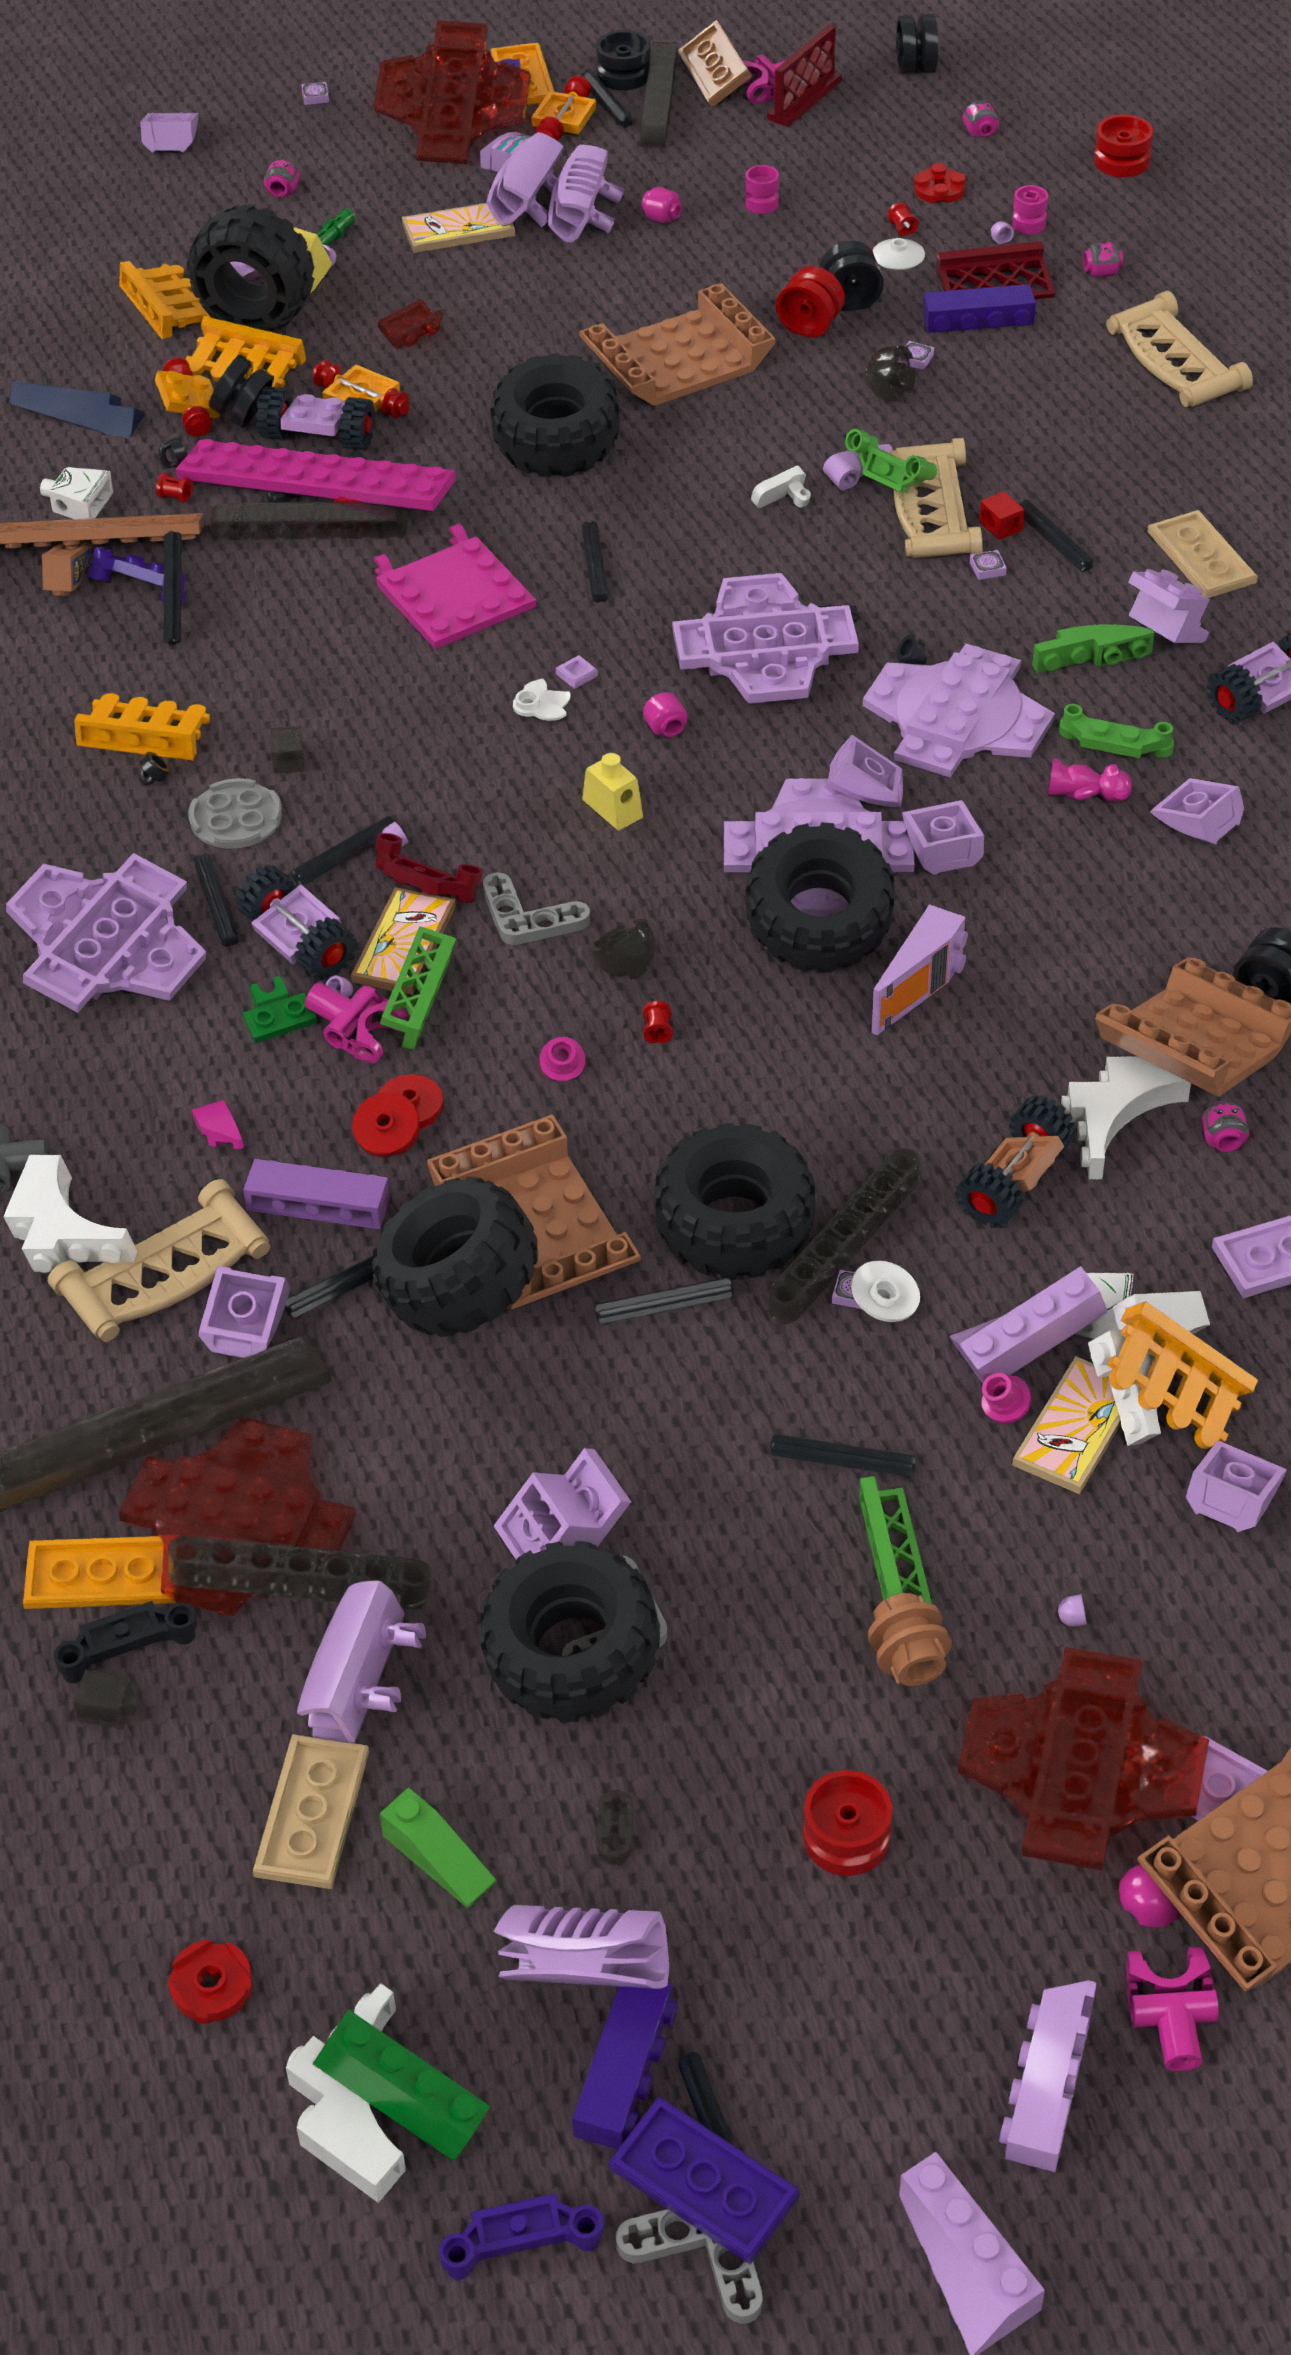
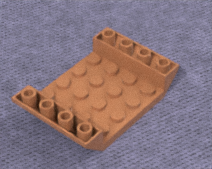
(685, 351)
(1202, 1027)
(569, 1225)
(1235, 1877)

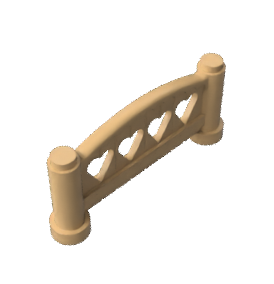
(1161, 315)
(953, 535)
(92, 1290)

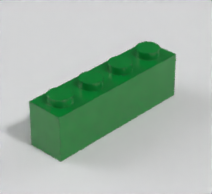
(401, 2085)

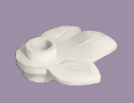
(540, 702)

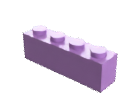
(317, 1193)

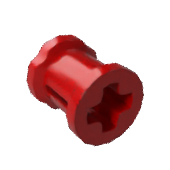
(900, 216)
(174, 487)
(657, 1022)

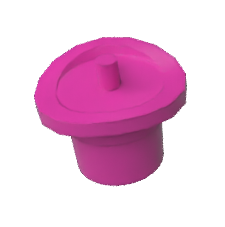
(562, 1059)
(1005, 1398)

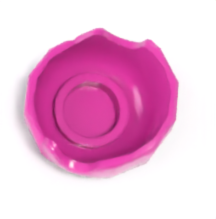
(1145, 1899)

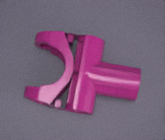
(765, 76)
(351, 1015)
(1173, 2007)

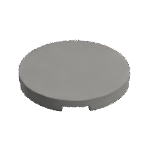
(235, 813)

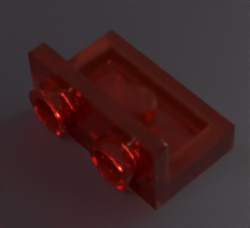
(410, 324)

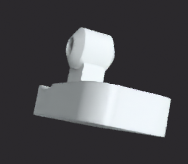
(779, 486)

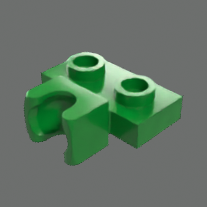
(276, 1012)

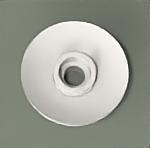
(899, 253)
(886, 1280)

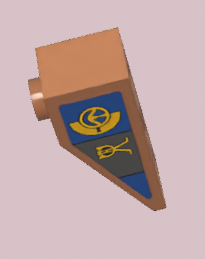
(64, 567)

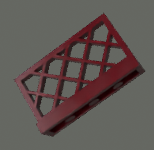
(813, 84)
(992, 261)

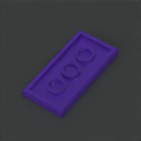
(704, 2180)

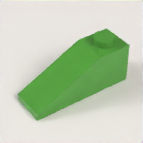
(435, 1847)

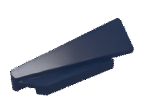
(81, 407)

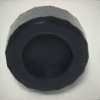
(176, 451)
(911, 650)
(154, 767)

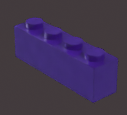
(978, 308)
(622, 2064)

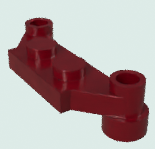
(429, 879)

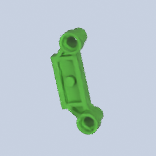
(887, 467)
(1116, 737)

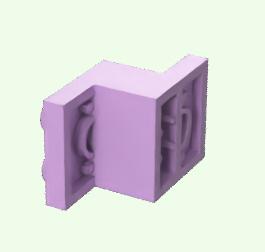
(1169, 606)
(563, 1507)

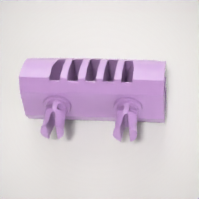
(522, 178)
(576, 192)
(352, 1661)
(586, 1946)

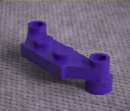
(133, 565)
(519, 2228)

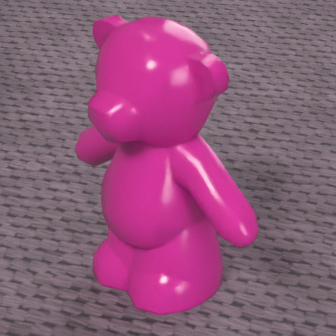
(1083, 782)

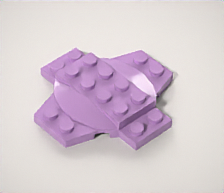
(765, 638)
(958, 709)
(812, 803)
(105, 933)

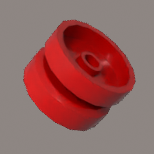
(1123, 145)
(810, 301)
(847, 1822)

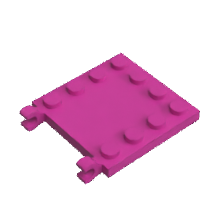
(454, 590)

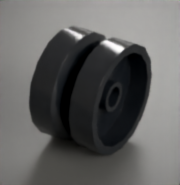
(917, 43)
(623, 59)
(857, 271)
(240, 391)
(1268, 964)

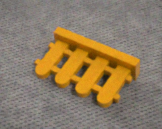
(162, 296)
(254, 344)
(140, 737)
(1184, 1353)

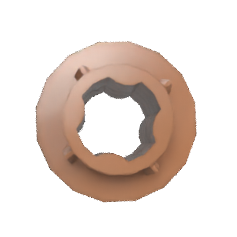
(909, 1639)

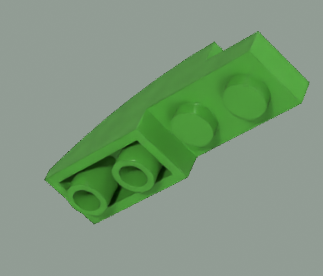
(1100, 643)

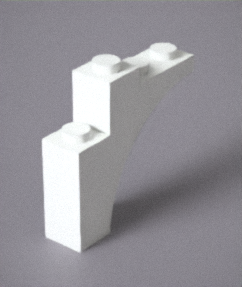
(1123, 1092)
(51, 1229)
(1183, 1308)
(341, 2124)

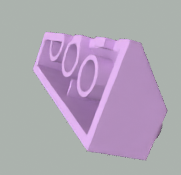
(1032, 1327)
(1049, 2075)
(972, 2262)

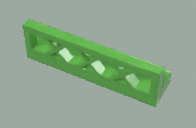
(428, 991)
(884, 1553)

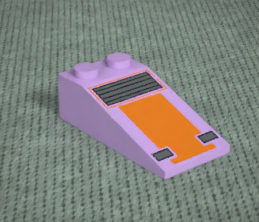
(920, 966)

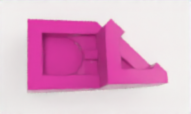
(217, 1124)

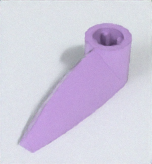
(846, 468)

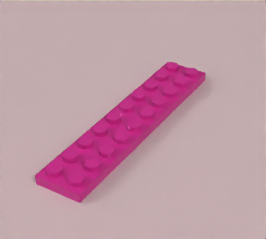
(316, 474)

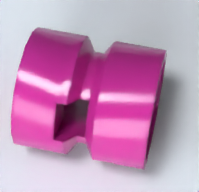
(762, 188)
(1029, 209)

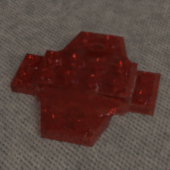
(452, 92)
(242, 1489)
(1083, 1758)

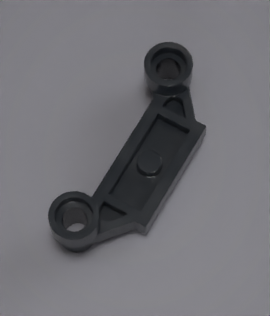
(122, 1634)

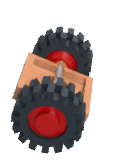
(996, 1189)

